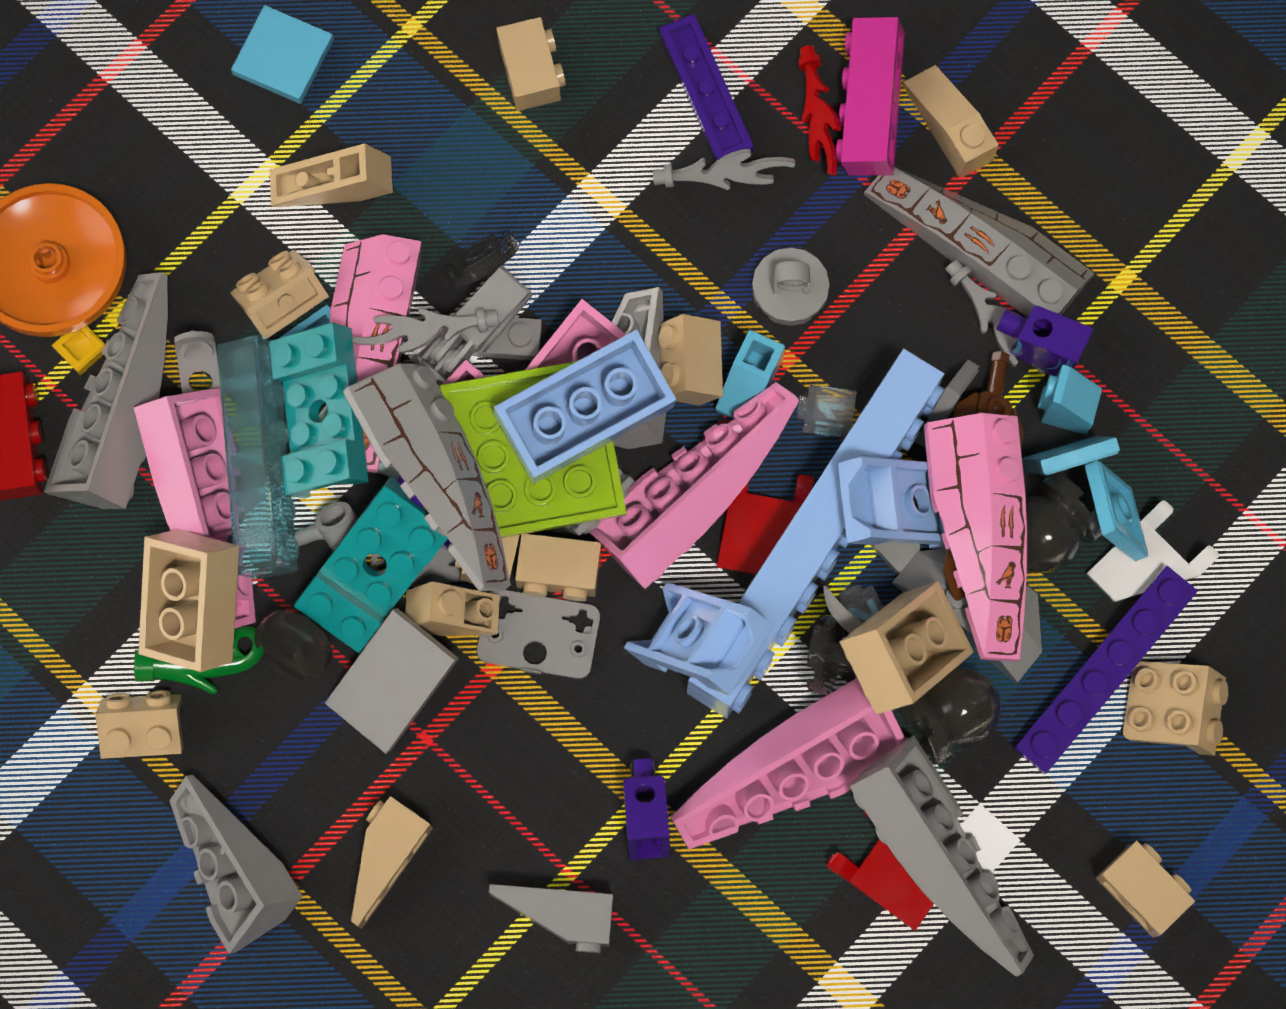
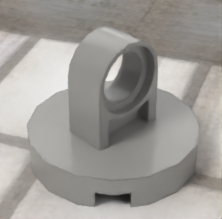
(790, 286)

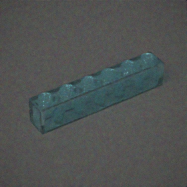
(253, 447)

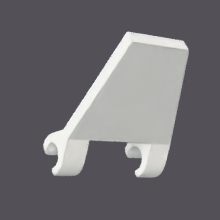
(1124, 578)

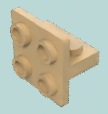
(279, 292)

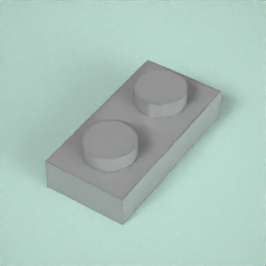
(518, 341)

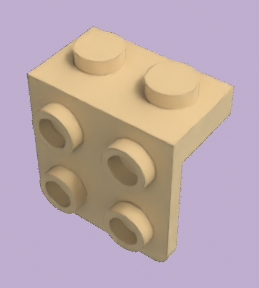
(1176, 705)

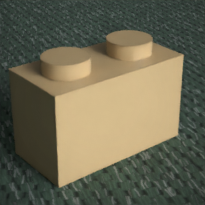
(529, 63)
(692, 358)
(558, 566)
(1146, 888)

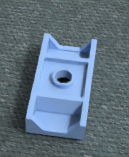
(881, 502)
(704, 638)

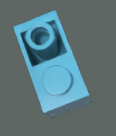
(750, 372)
(1069, 401)

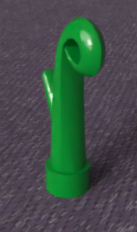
(150, 669)

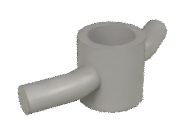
(330, 525)

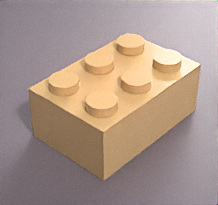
(188, 600)
(906, 648)

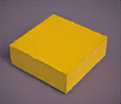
(80, 348)

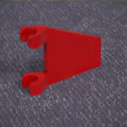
(755, 527)
(886, 883)

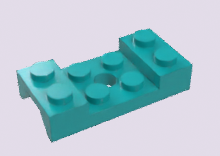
(314, 371)
(346, 592)

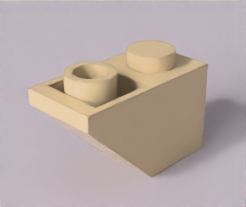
(453, 610)

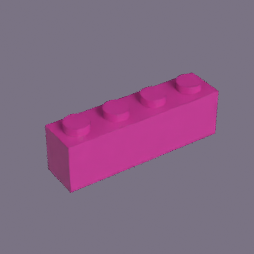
(871, 97)

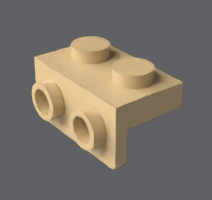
(139, 725)

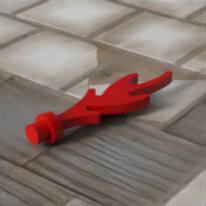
(817, 110)

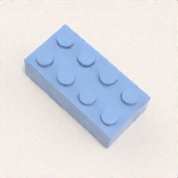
(584, 406)

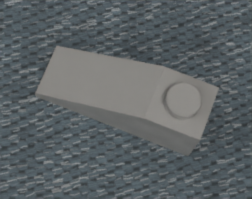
(570, 915)

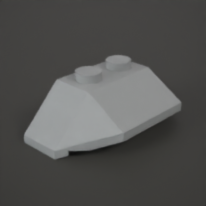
(928, 568)

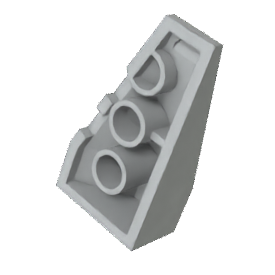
(643, 312)
(242, 877)

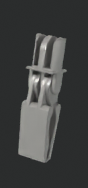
(498, 293)

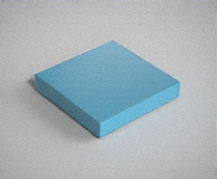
(282, 54)
(1071, 455)
(1116, 511)

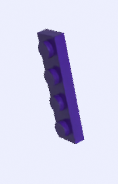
(705, 87)

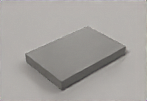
(391, 680)

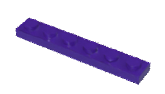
(1105, 670)

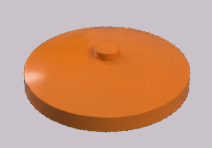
(57, 260)

